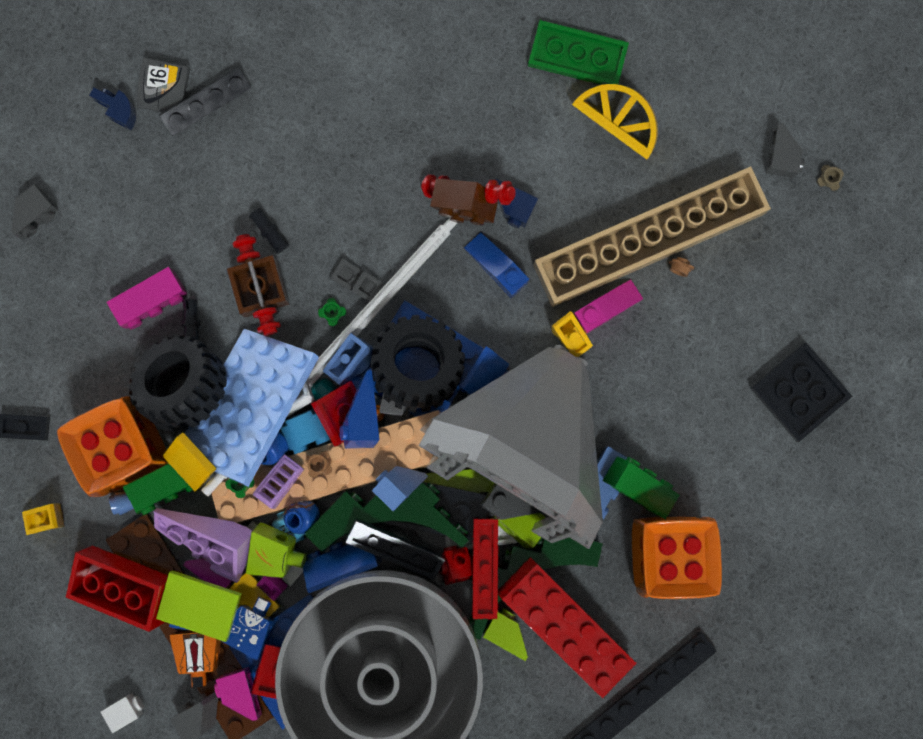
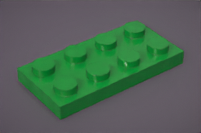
(577, 54)

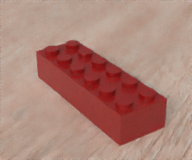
(566, 627)

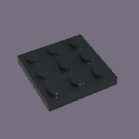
(801, 392)

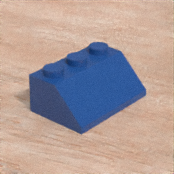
(336, 564)

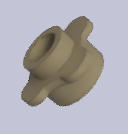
(836, 174)

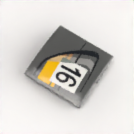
(161, 85)

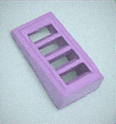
(272, 476)

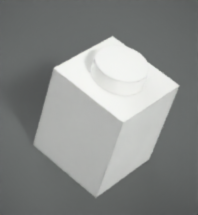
(123, 712)

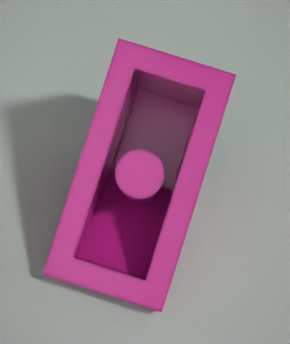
(235, 693)

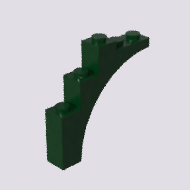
(416, 509)
(549, 556)

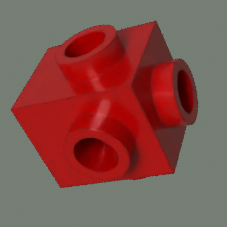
(457, 565)

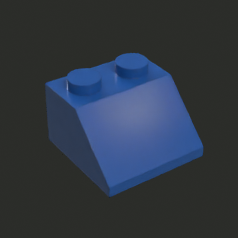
(484, 371)

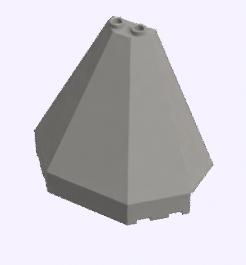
(531, 438)

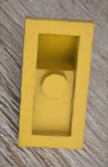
(571, 335)
(43, 518)

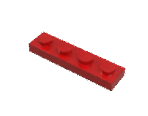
(485, 569)

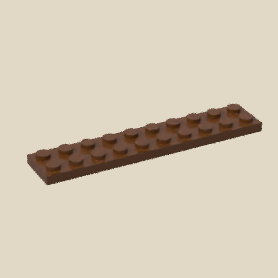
(146, 546)

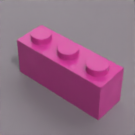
(147, 299)

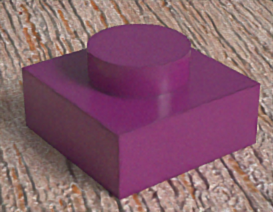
(272, 586)

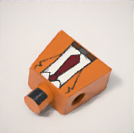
(195, 655)

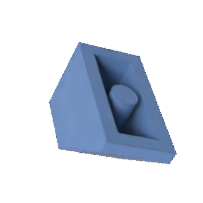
(349, 360)
(397, 485)

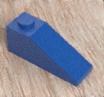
(497, 265)
(361, 422)

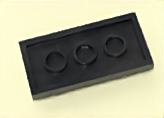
(459, 504)

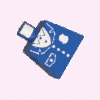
(251, 628)

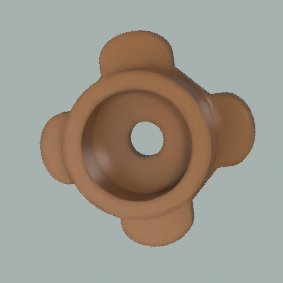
(681, 266)
(312, 461)

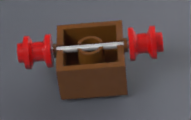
(467, 199)
(257, 285)

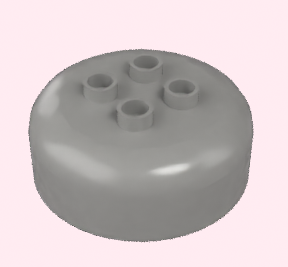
(379, 663)

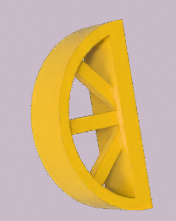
(621, 132)

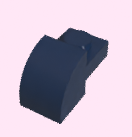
(119, 107)

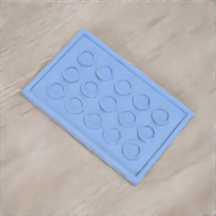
(259, 393)

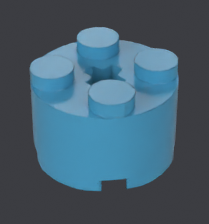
(303, 430)

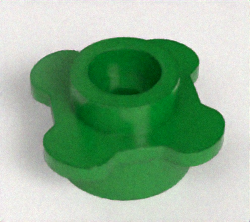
(331, 318)
(240, 491)

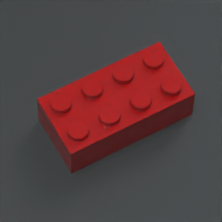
(117, 587)

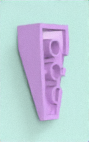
(215, 540)

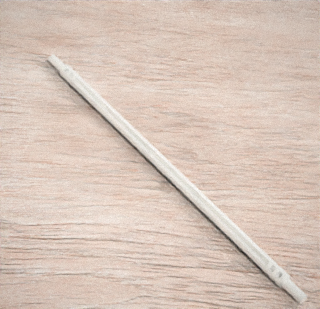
(369, 312)

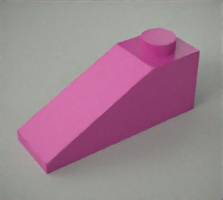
(608, 306)

